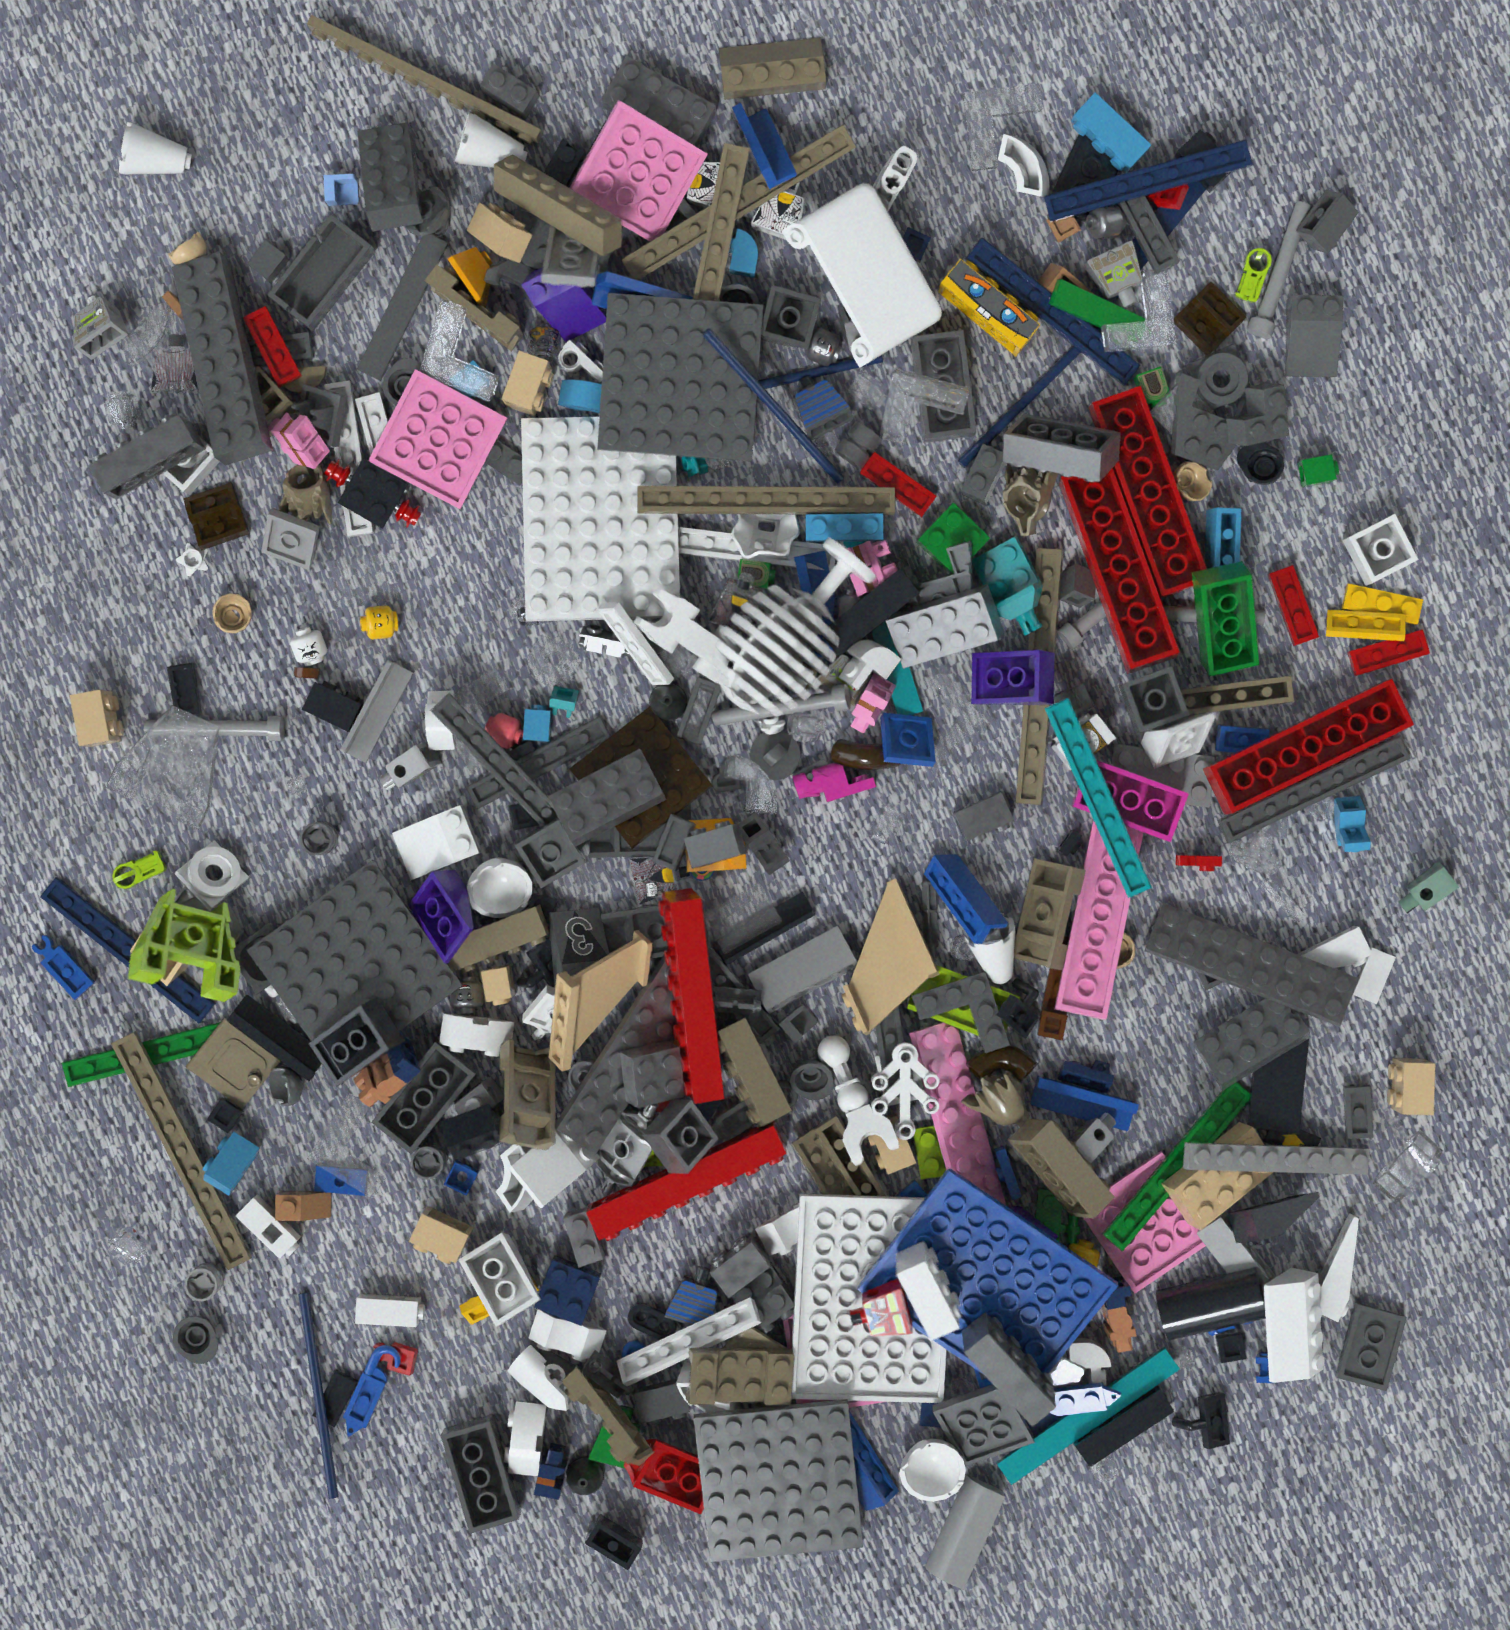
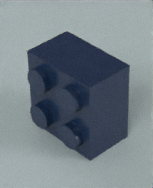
(567, 1290)

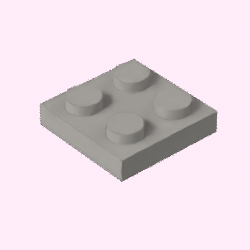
(290, 539)

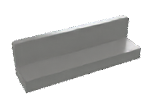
(377, 711)
(1231, 1255)

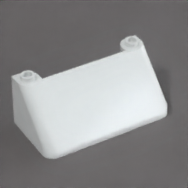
(868, 270)

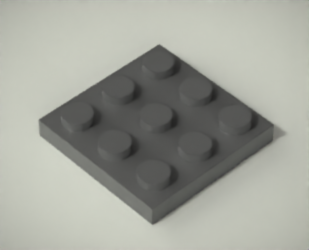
(982, 1424)

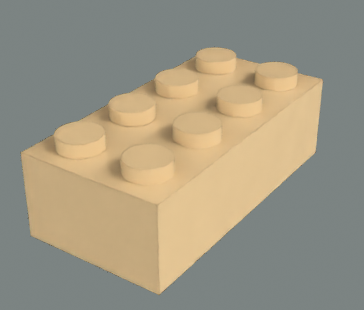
(1209, 1193)

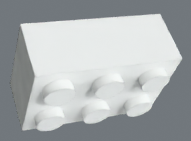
(928, 1290)

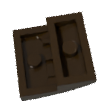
(1209, 318)
(216, 516)

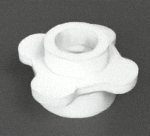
(772, 725)

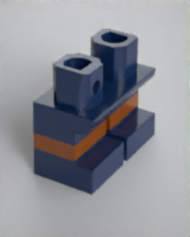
(551, 1466)

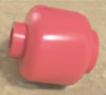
(504, 730)

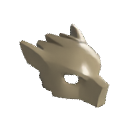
(1030, 494)
(307, 496)
(1000, 1100)

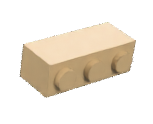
(499, 231)

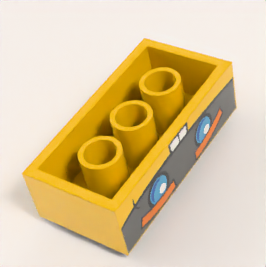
(989, 307)

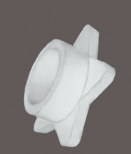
(190, 566)

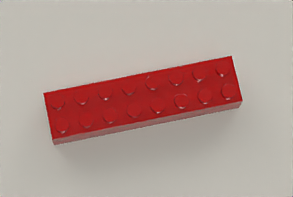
(1150, 491)
(1119, 571)
(1308, 746)
(692, 994)
(664, 1189)

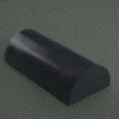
(1211, 1304)

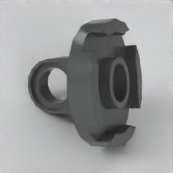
(434, 212)
(776, 754)

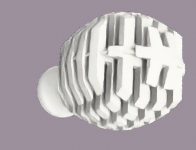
(784, 639)

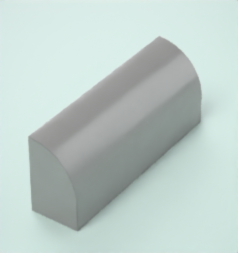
(803, 970)
(965, 1531)

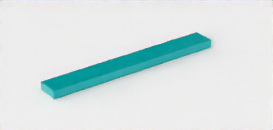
(905, 693)
(1098, 797)
(1074, 1426)

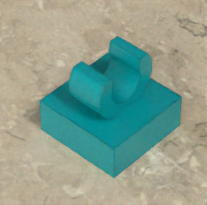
(563, 699)

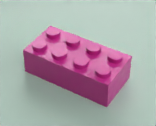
(1141, 802)

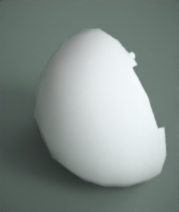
(499, 888)
(932, 1470)

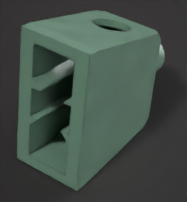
(1439, 885)

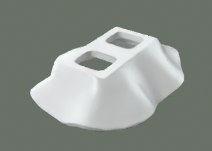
(747, 533)

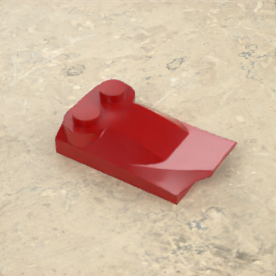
(669, 1475)

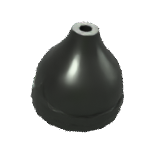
(668, 701)
(584, 1475)

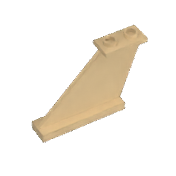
(890, 963)
(591, 995)

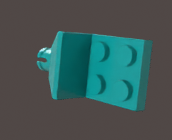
(1011, 583)

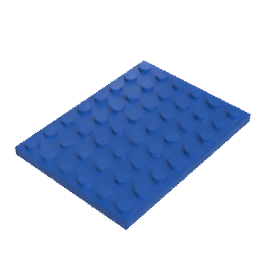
(999, 1268)

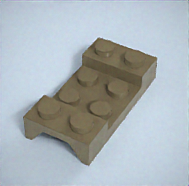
(502, 328)
(1047, 913)
(528, 1097)
(740, 1375)
(626, 1441)

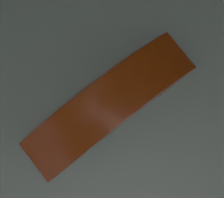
(1052, 1021)

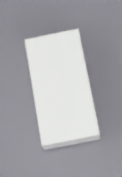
(1373, 975)

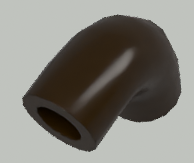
(860, 755)
(1006, 1058)

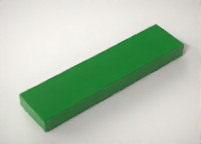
(1089, 306)

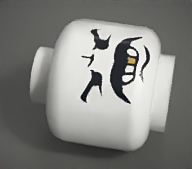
(308, 646)

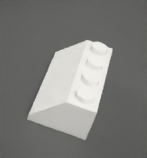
(1293, 1326)

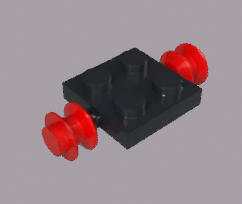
(372, 493)

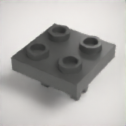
(324, 410)

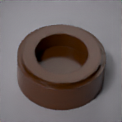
(300, 672)

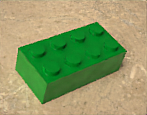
(1225, 618)

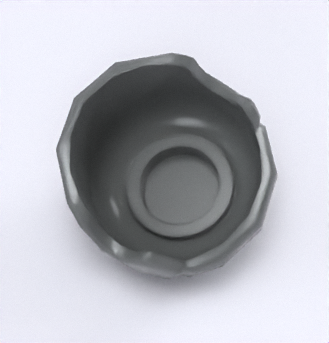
(288, 1095)

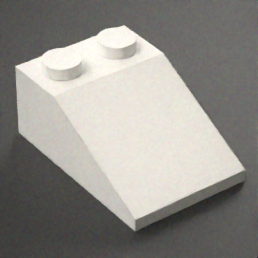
(1177, 739)
(437, 842)
(552, 1170)
(500, 1278)

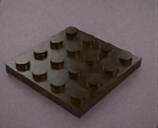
(671, 765)

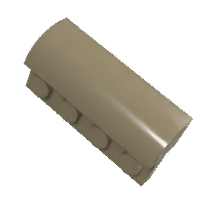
(830, 1164)

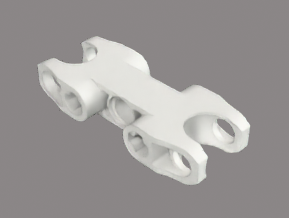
(894, 176)
(678, 627)

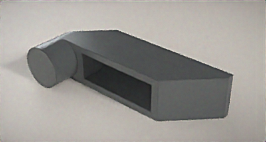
(509, 271)

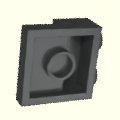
(548, 853)
(771, 1298)

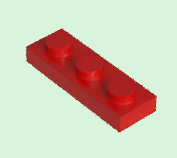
(272, 346)
(907, 490)
(1293, 605)
(1388, 653)

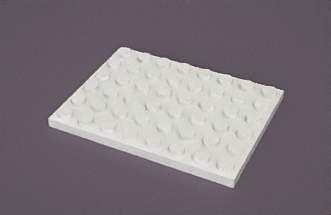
(585, 528)
(832, 1358)

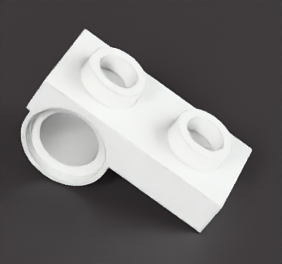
(594, 368)

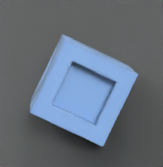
(341, 189)

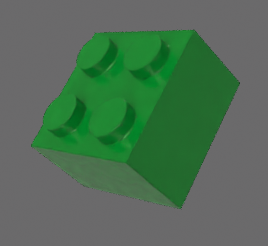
(951, 529)

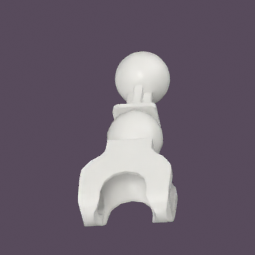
(854, 1101)

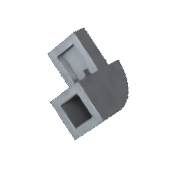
(763, 843)

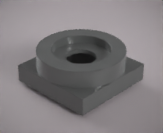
(1204, 369)
(247, 965)

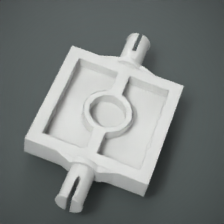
(541, 1013)

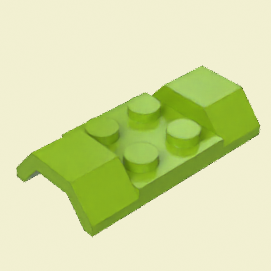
(959, 1017)

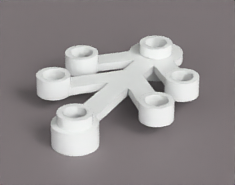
(904, 1086)

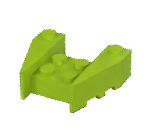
(189, 938)

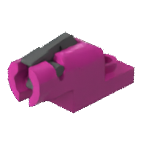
(828, 779)

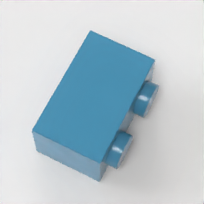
(231, 1163)

